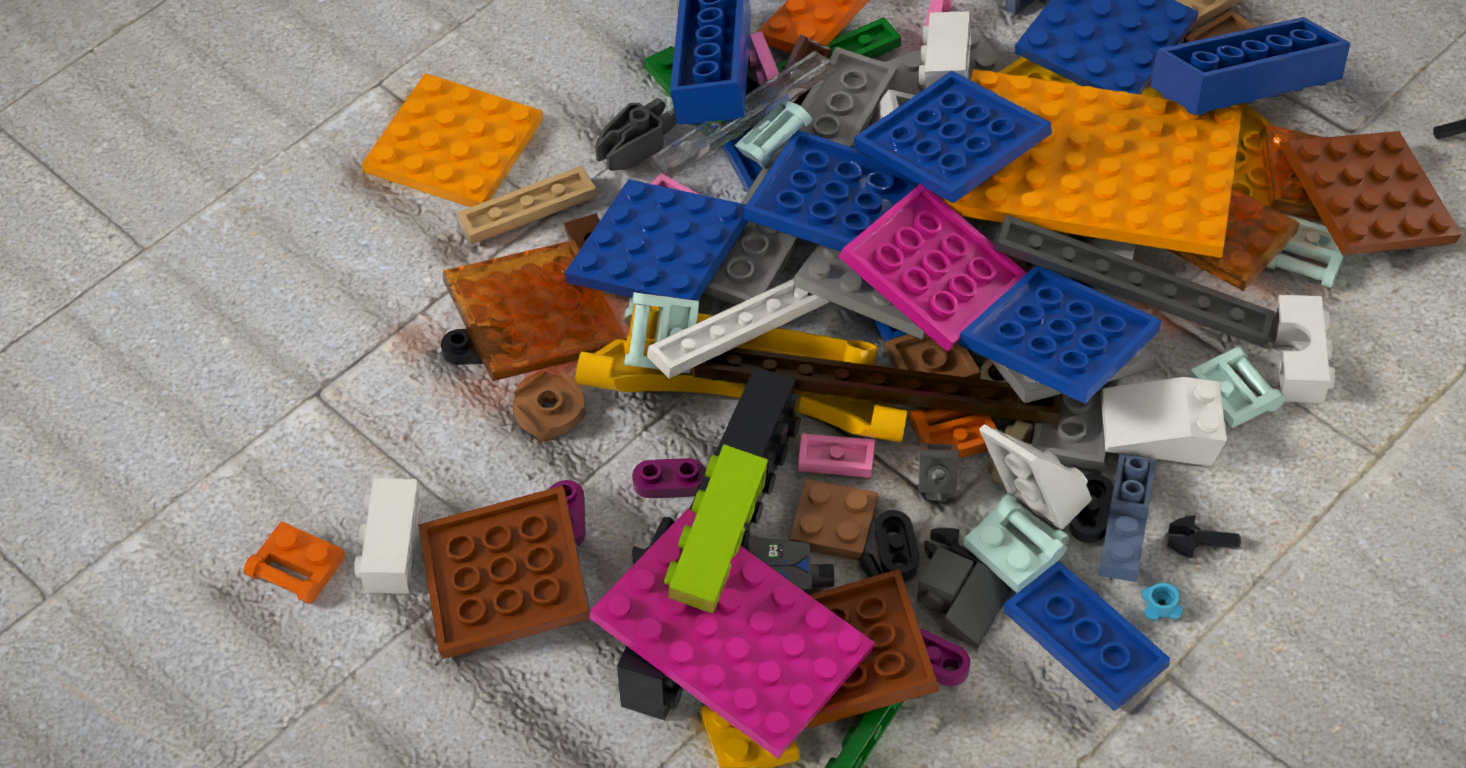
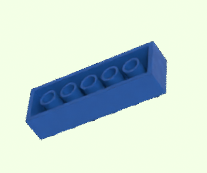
(710, 60)
(1249, 65)

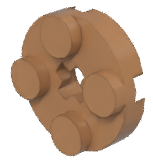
(553, 421)

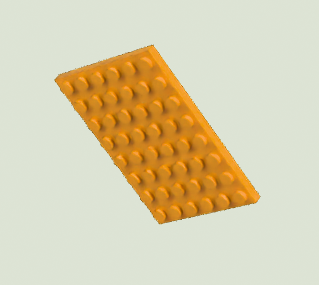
(1114, 167)

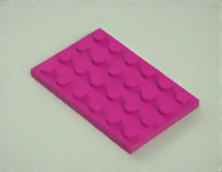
(757, 661)

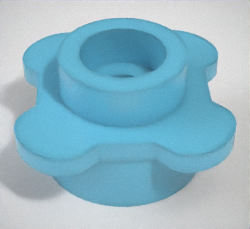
(1162, 593)

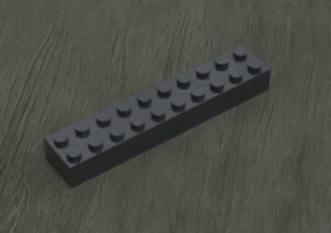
(758, 426)

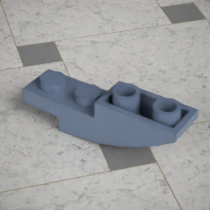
(1127, 518)

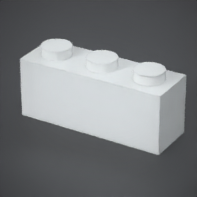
(945, 46)
(389, 536)

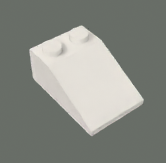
(1165, 420)
(1037, 478)

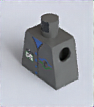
(793, 562)

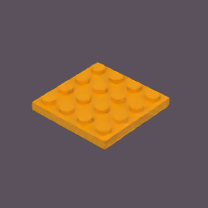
(453, 141)

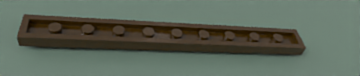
(884, 384)

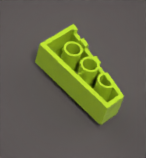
(717, 528)

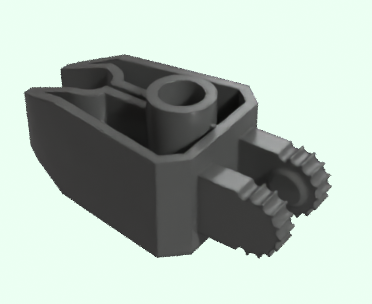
(634, 134)

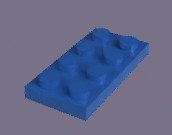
(1086, 635)

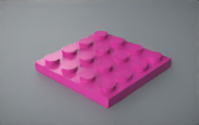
(931, 265)

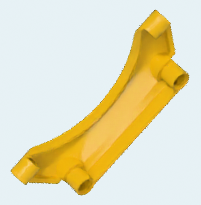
(857, 416)

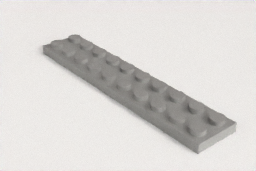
(839, 112)

